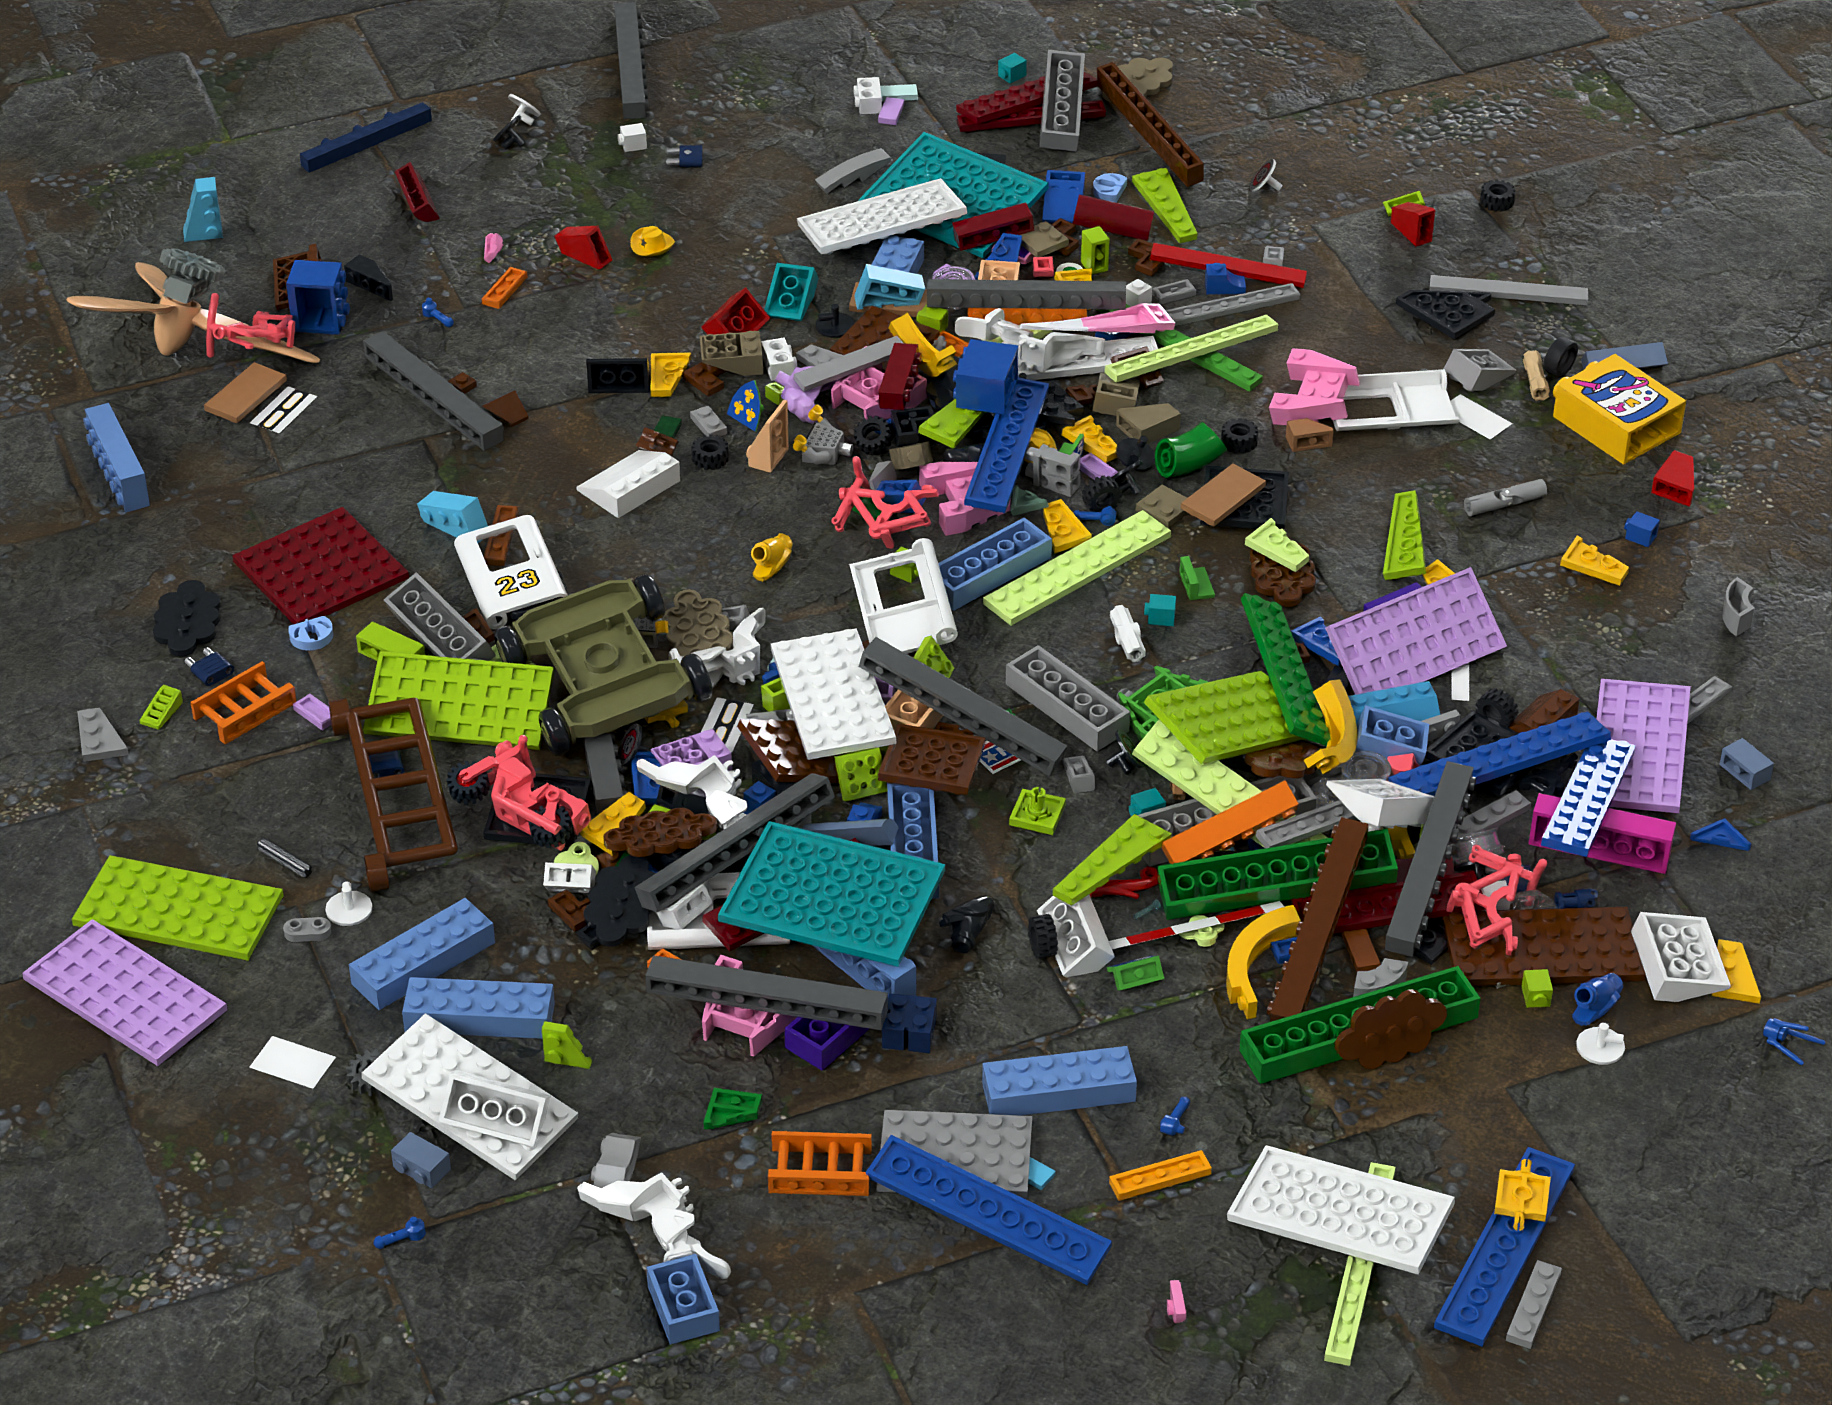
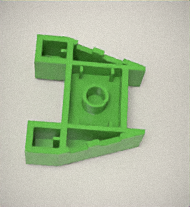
(1141, 717)

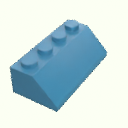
(1411, 701)

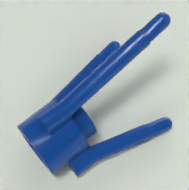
(1778, 1030)

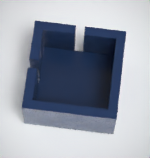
(913, 1015)

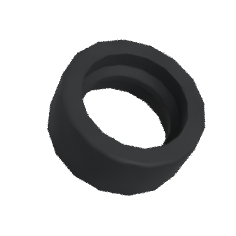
(1560, 356)

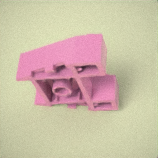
(863, 389)
(1321, 390)
(954, 481)
(757, 1025)

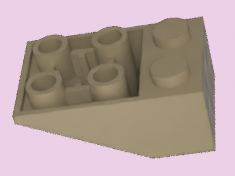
(733, 352)
(1115, 395)

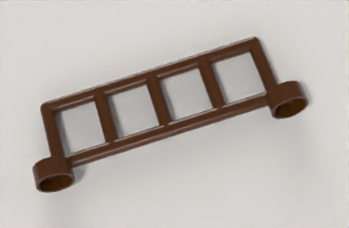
(348, 721)

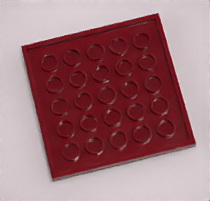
(320, 566)

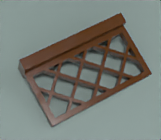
(311, 255)

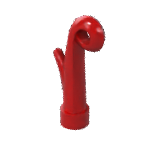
(1127, 887)

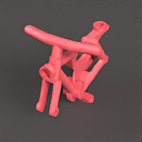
(259, 328)
(882, 526)
(1467, 895)

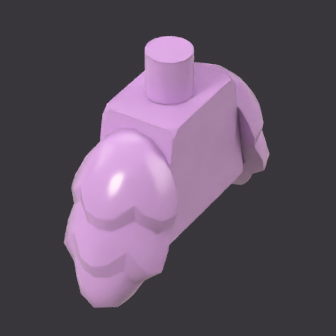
(798, 401)

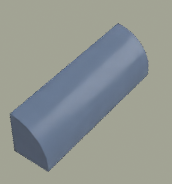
(1638, 355)
(867, 832)

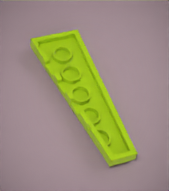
(1165, 200)
(950, 424)
(1405, 542)
(1121, 849)

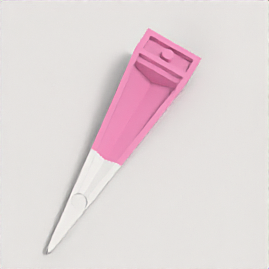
(1135, 319)

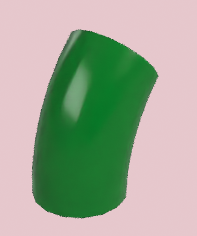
(1188, 451)

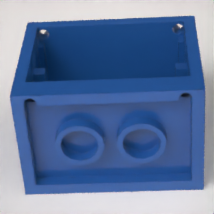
(317, 296)
(986, 376)

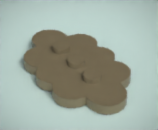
(1147, 75)
(697, 624)

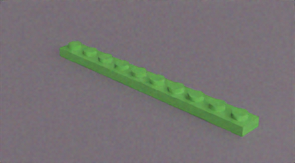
(1212, 361)

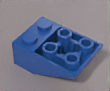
(1062, 195)

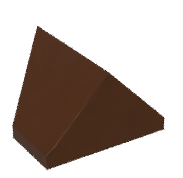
(509, 408)

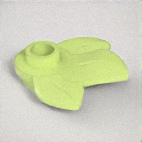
(571, 857)
(1204, 936)

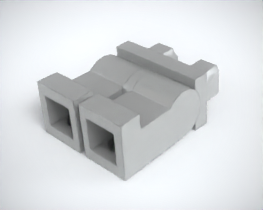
(1053, 469)

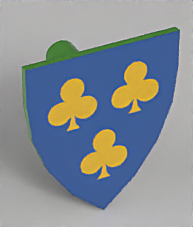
(746, 405)

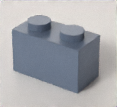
(1746, 763)
(420, 1160)

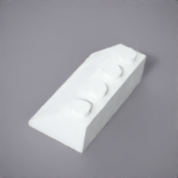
(1080, 936)
(494, 1108)

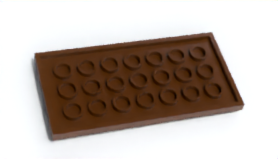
(1566, 941)

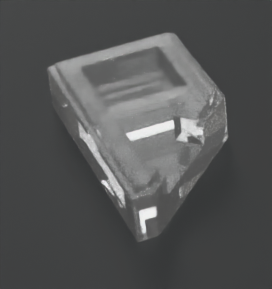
(1532, 900)

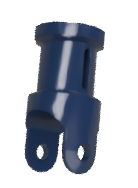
(1576, 899)

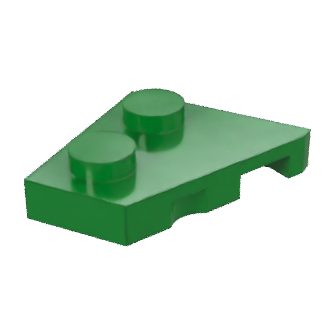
(731, 1107)

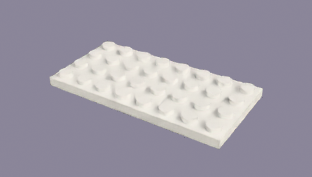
(881, 216)
(830, 696)
(417, 1075)
(1341, 1209)

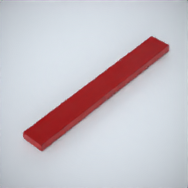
(1237, 266)

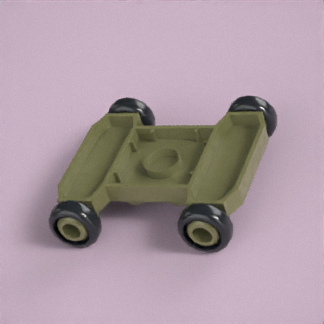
(602, 660)

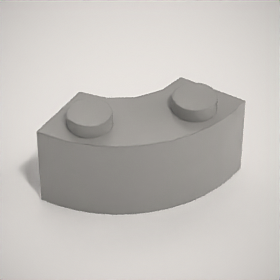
(1737, 607)
(1386, 975)
(617, 1159)

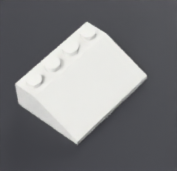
(632, 481)
(1383, 802)
(1678, 956)

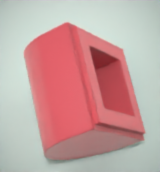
(1043, 267)

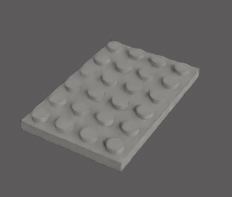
(982, 1144)

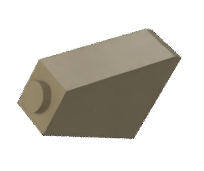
(1148, 421)
(911, 455)

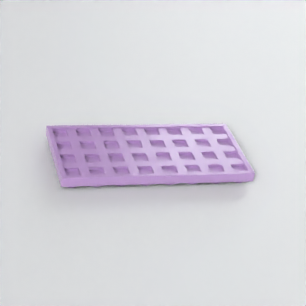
(1417, 635)
(1656, 722)
(125, 992)

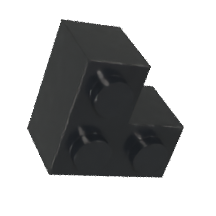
(906, 425)

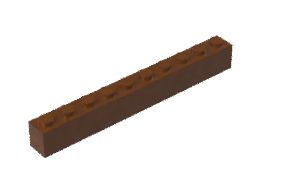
(1150, 124)
(1320, 919)

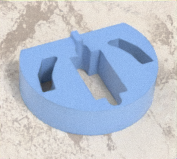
(1109, 186)
(321, 626)

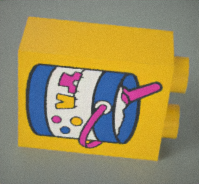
(1618, 408)

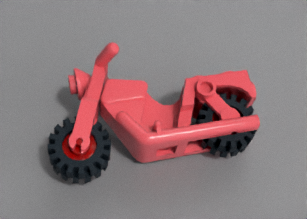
(512, 774)

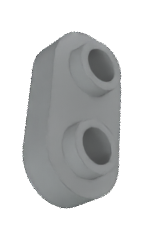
(307, 929)

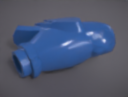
(1596, 998)

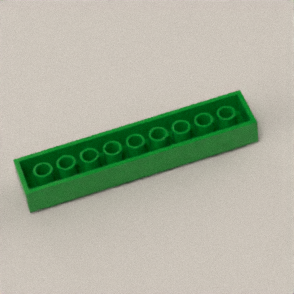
(1264, 876)
(1310, 1036)

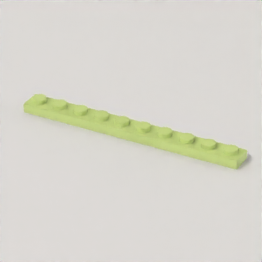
(1191, 348)
(1352, 1297)

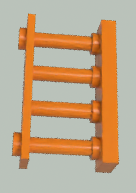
(252, 715)
(815, 1181)

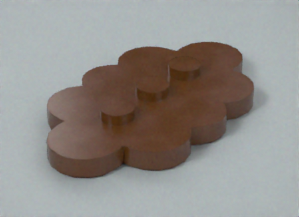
(1281, 581)
(1282, 760)
(660, 832)
(1390, 1029)

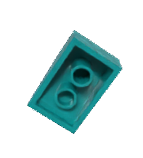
(791, 291)

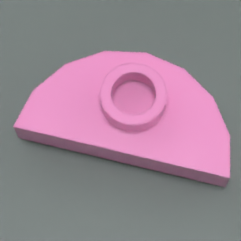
(493, 245)
(1176, 1304)

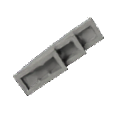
(857, 167)

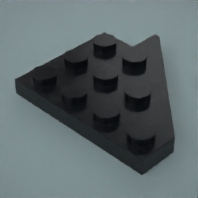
(1448, 310)
(1060, 407)

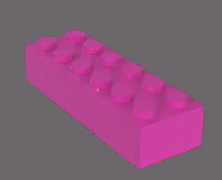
(1622, 837)

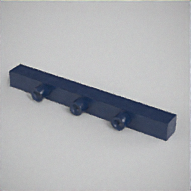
(365, 137)

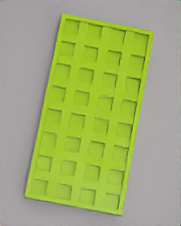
(462, 698)
(1224, 716)
(179, 907)

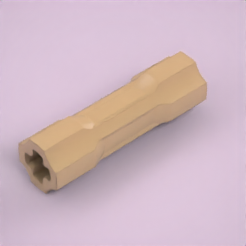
(1538, 384)

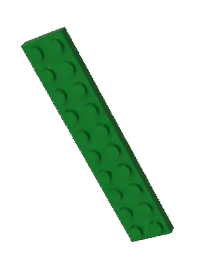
(1285, 669)

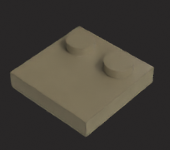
(1044, 240)
(1163, 505)

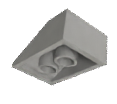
(1477, 368)

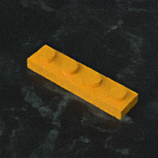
(1160, 1175)

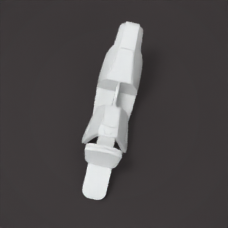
(1032, 353)
(742, 660)
(710, 777)
(669, 1215)

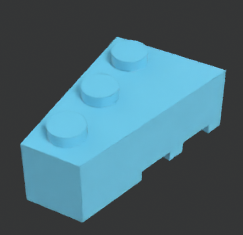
(203, 214)
(887, 287)
(452, 513)

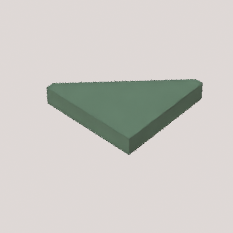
(1025, 502)

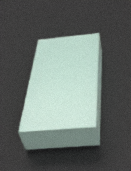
(905, 92)

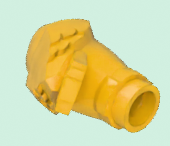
(771, 556)

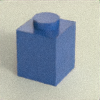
(1641, 529)

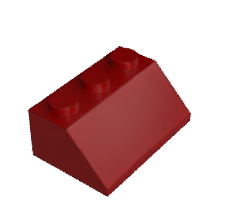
(737, 315)

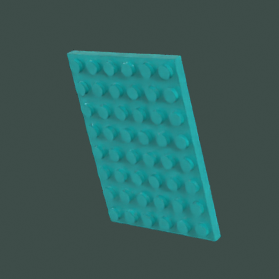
(974, 179)
(832, 893)

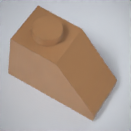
(1308, 434)

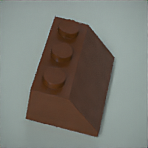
(1546, 710)

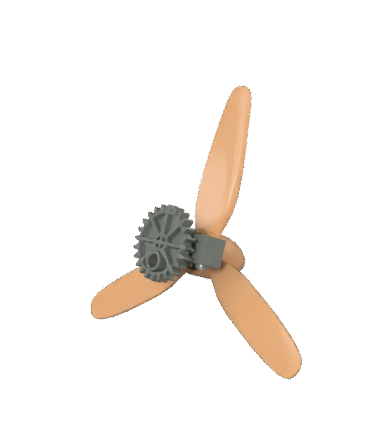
(177, 309)

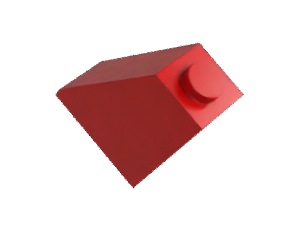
(1414, 222)
(584, 245)
(1675, 479)

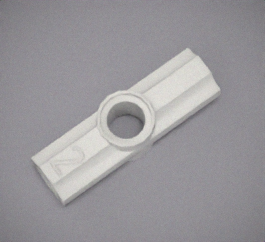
(1127, 633)

